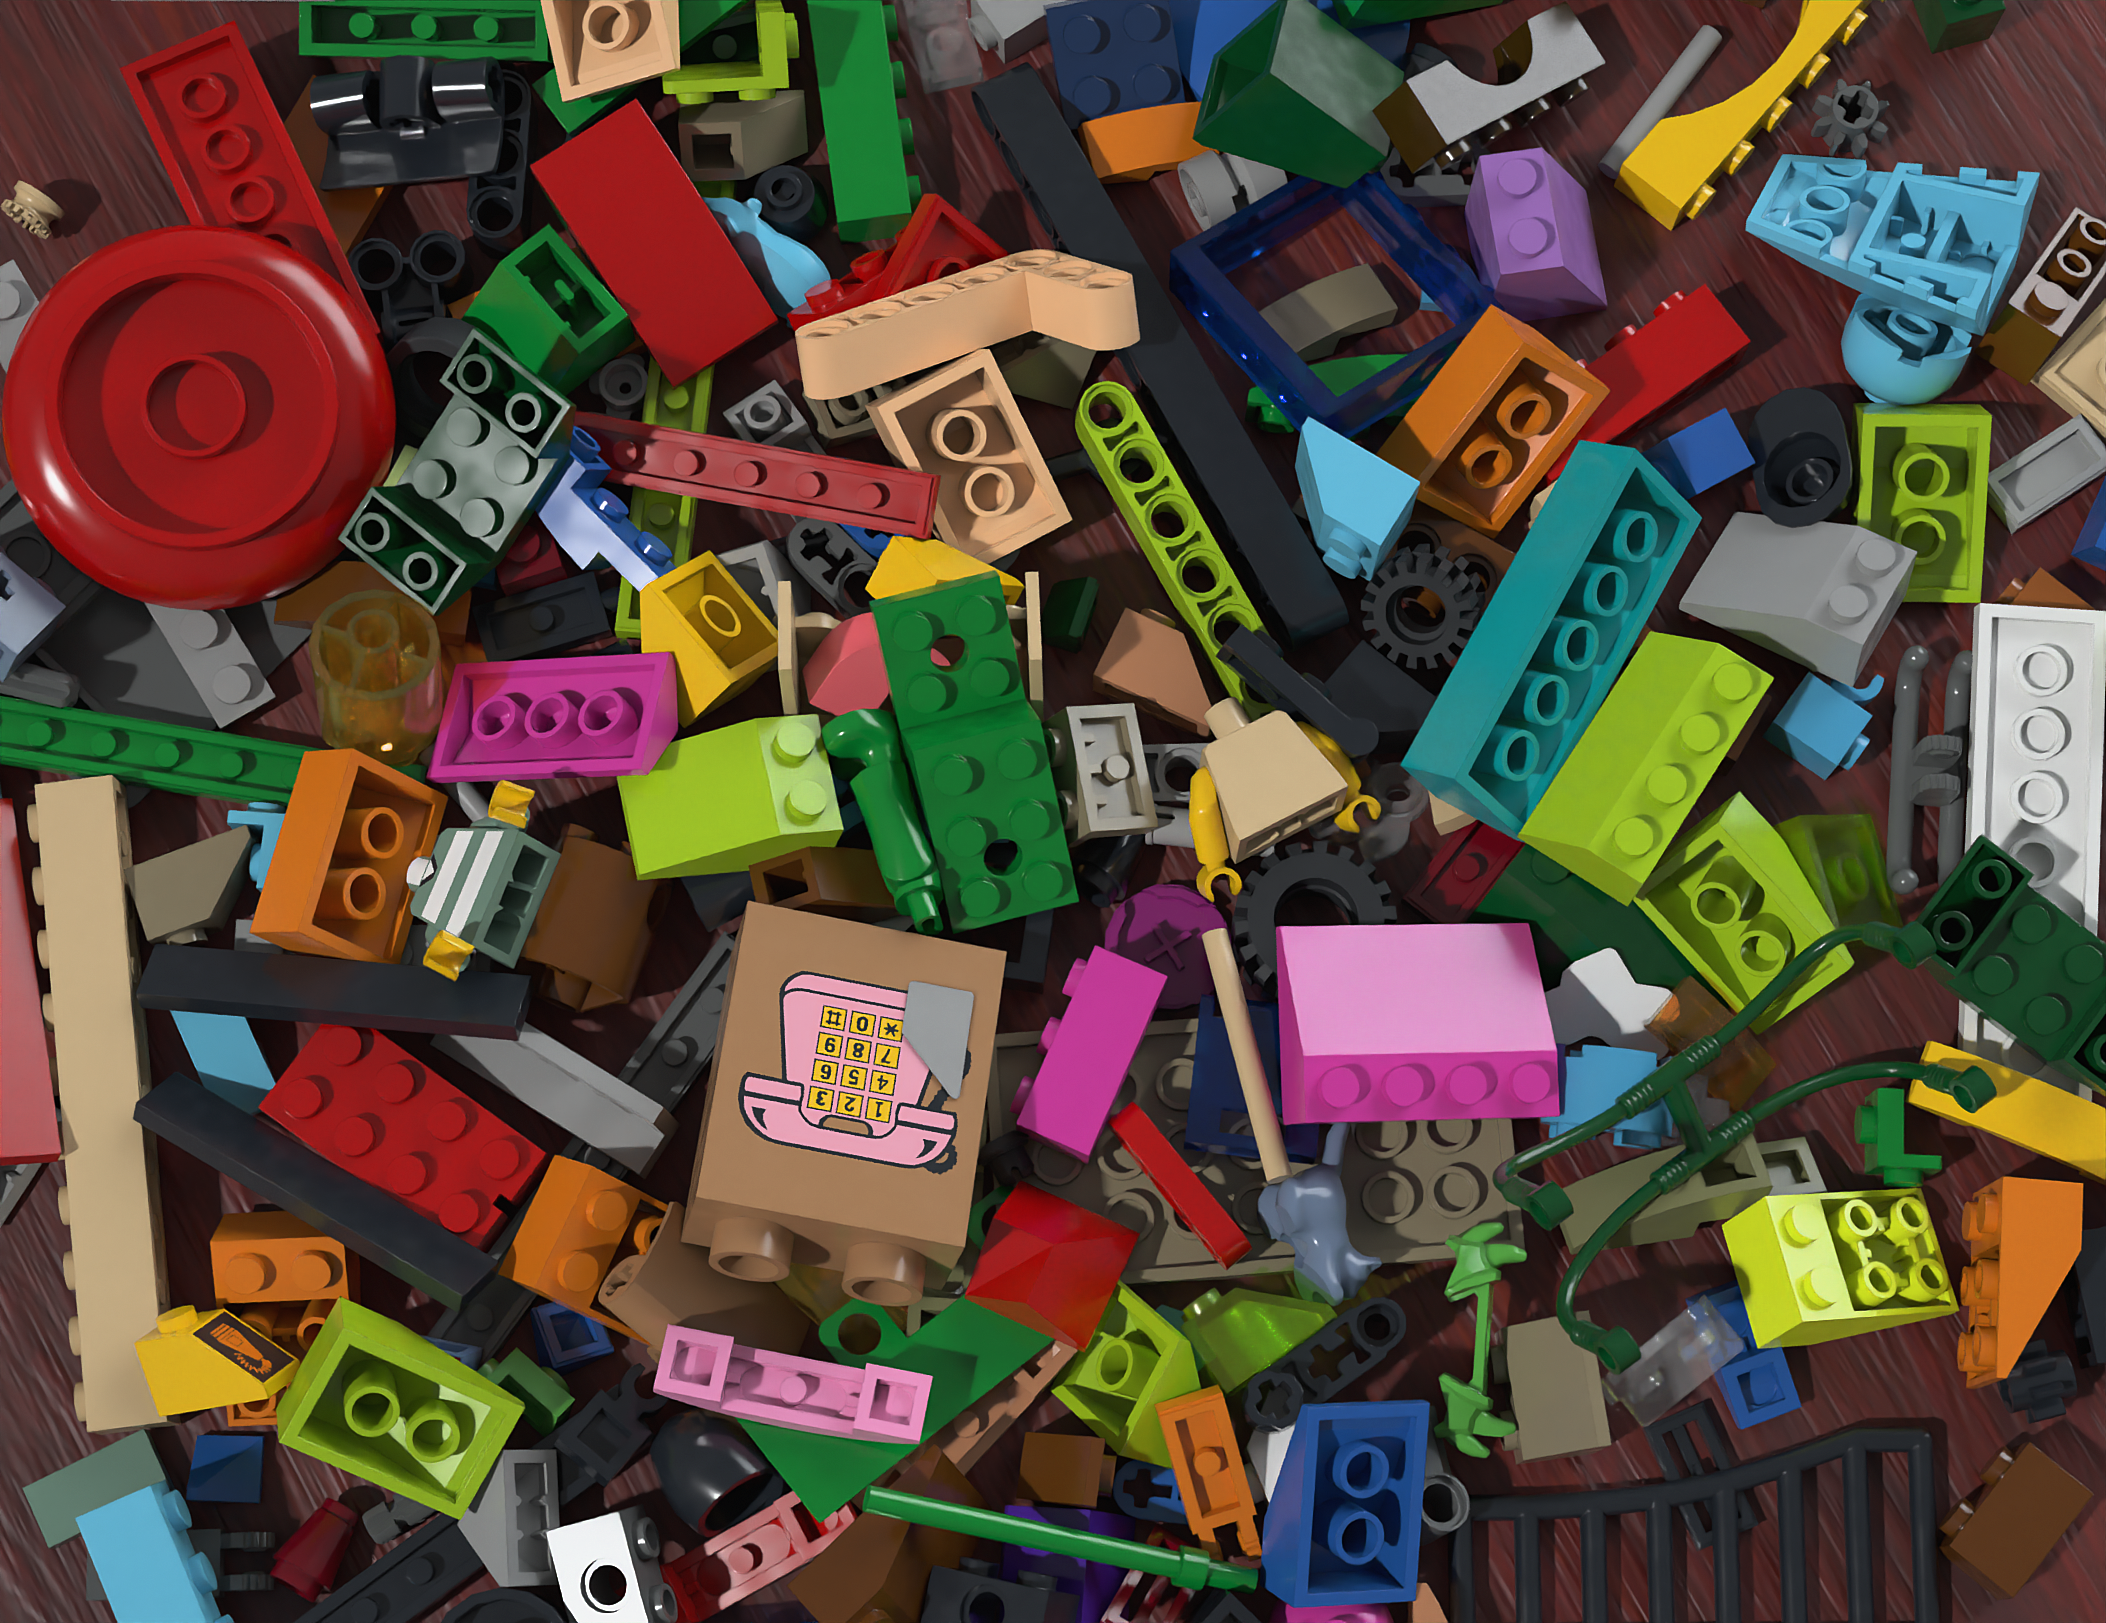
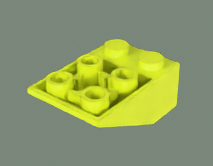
(1837, 1265)

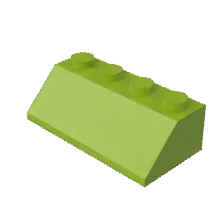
(1645, 761)

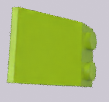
(1926, 488)
(732, 799)
(1741, 909)
(396, 1410)

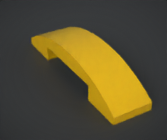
(2022, 1112)

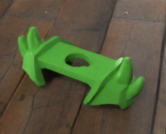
(1475, 1274)

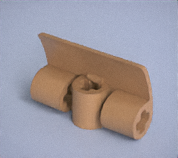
(683, 1290)

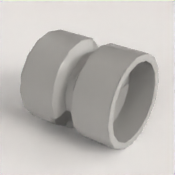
(1225, 184)

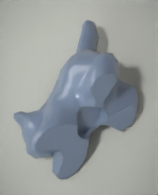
(1312, 1218)

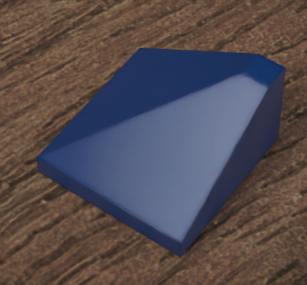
(567, 1338)
(226, 1469)

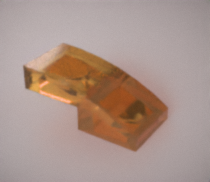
(1694, 1013)

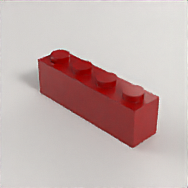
(1657, 369)

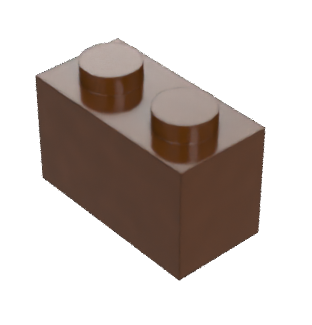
(2012, 1519)

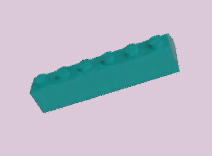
(1553, 636)

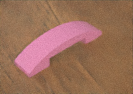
(791, 1389)

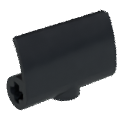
(410, 121)

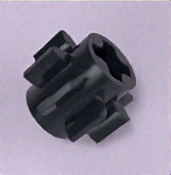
(2039, 1383)

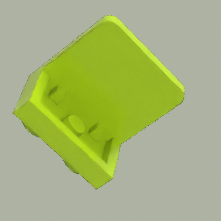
(752, 79)

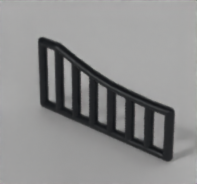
(1721, 1488)

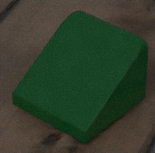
(1069, 613)

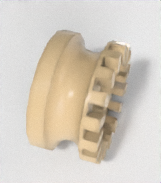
(33, 208)

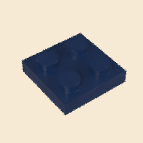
(1112, 57)

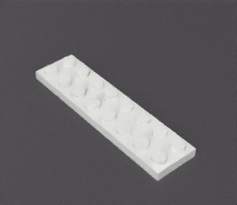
(2037, 773)

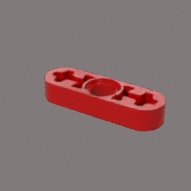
(1179, 1185)

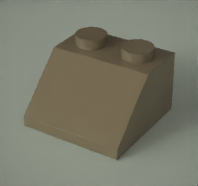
(1548, 1392)

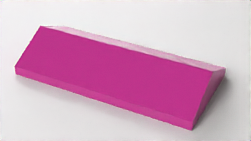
(556, 718)

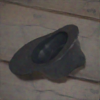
(1800, 458)

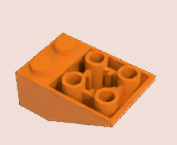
(578, 1234)
(2021, 1251)
(282, 1284)

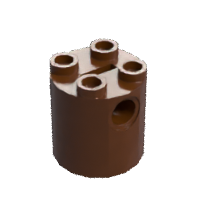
(592, 925)

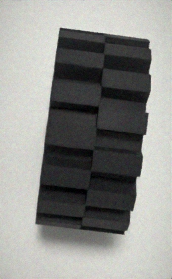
(1404, 634)

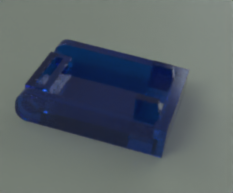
(1218, 1086)

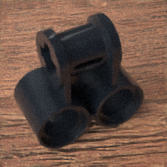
(411, 292)

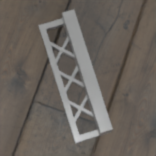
(569, 1094)

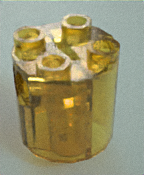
(378, 675)

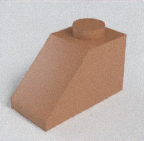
(1154, 670)

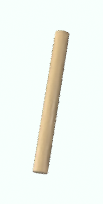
(1247, 1056)

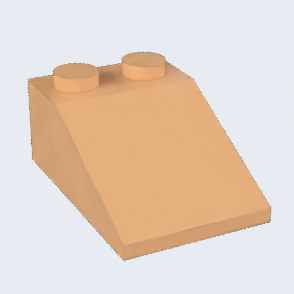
(610, 43)
(971, 433)

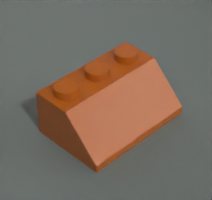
(1492, 422)
(345, 859)

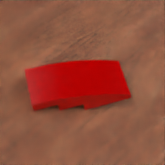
(654, 243)

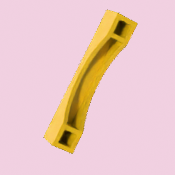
(1686, 153)

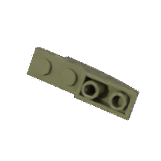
(1714, 1193)

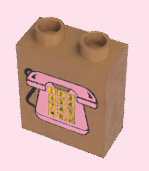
(824, 1119)

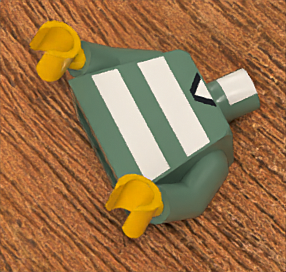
(482, 885)

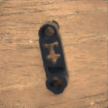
(1292, 1369)

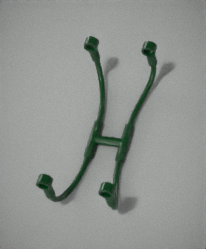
(1551, 1205)

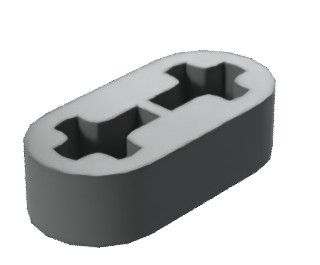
(1435, 190)

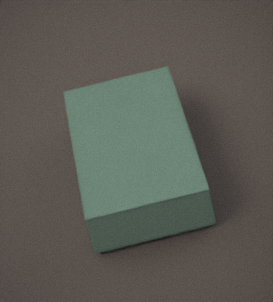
(94, 1483)

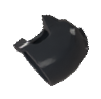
(700, 1467)

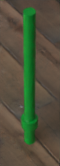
(1186, 1566)

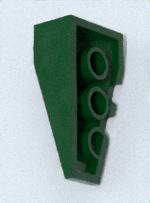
(1577, 920)

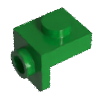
(1881, 1129)

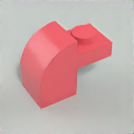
(849, 669)

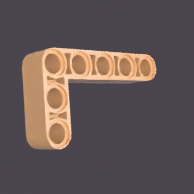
(966, 313)

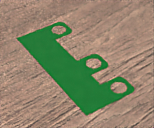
(962, 1349)

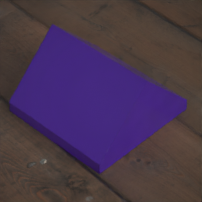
(1091, 1580)

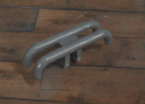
(1927, 770)

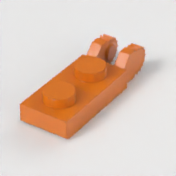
(1209, 1469)

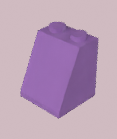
(1533, 236)

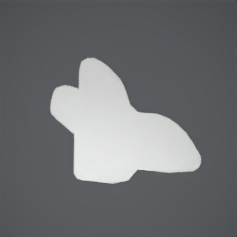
(1604, 1002)

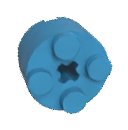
(1592, 1082)

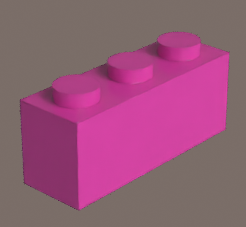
(1088, 1053)

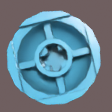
(1901, 354)

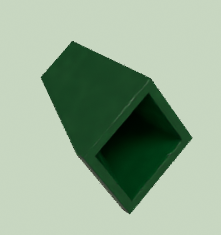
(1299, 96)

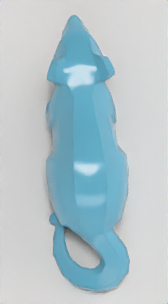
(775, 262)

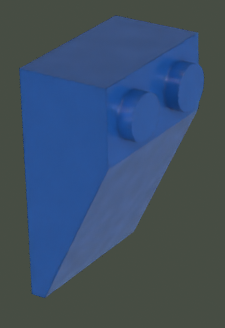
(1348, 1505)

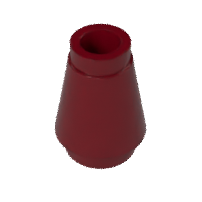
(315, 1550)

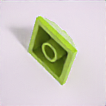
(1124, 1372)

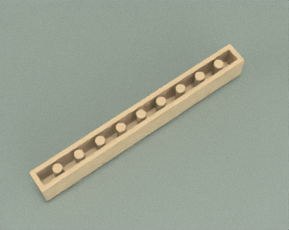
(100, 1076)

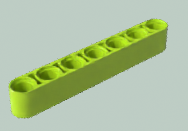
(1169, 555)

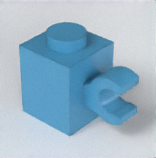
(1824, 724)

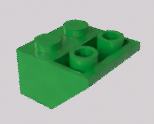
(551, 312)

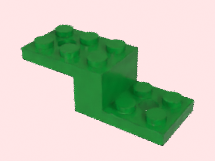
(974, 751)

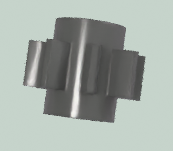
(1853, 101)

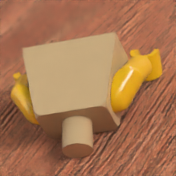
(1265, 786)

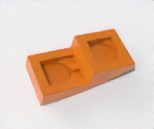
(1141, 142)

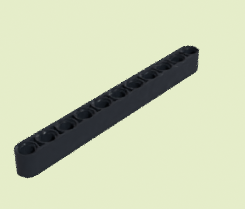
(1165, 364)

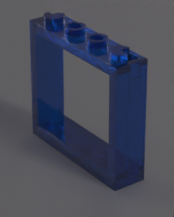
(1436, 267)

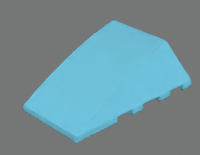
(1900, 235)

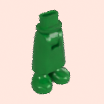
(870, 756)

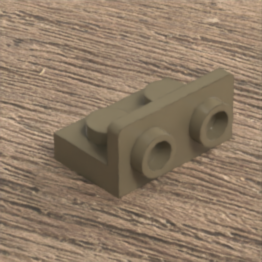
(1099, 772)

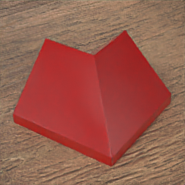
(1050, 1265)

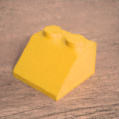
(711, 631)

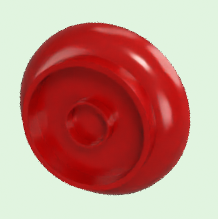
(197, 416)

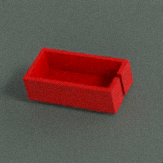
(406, 1131)

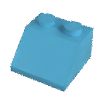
(1351, 500)

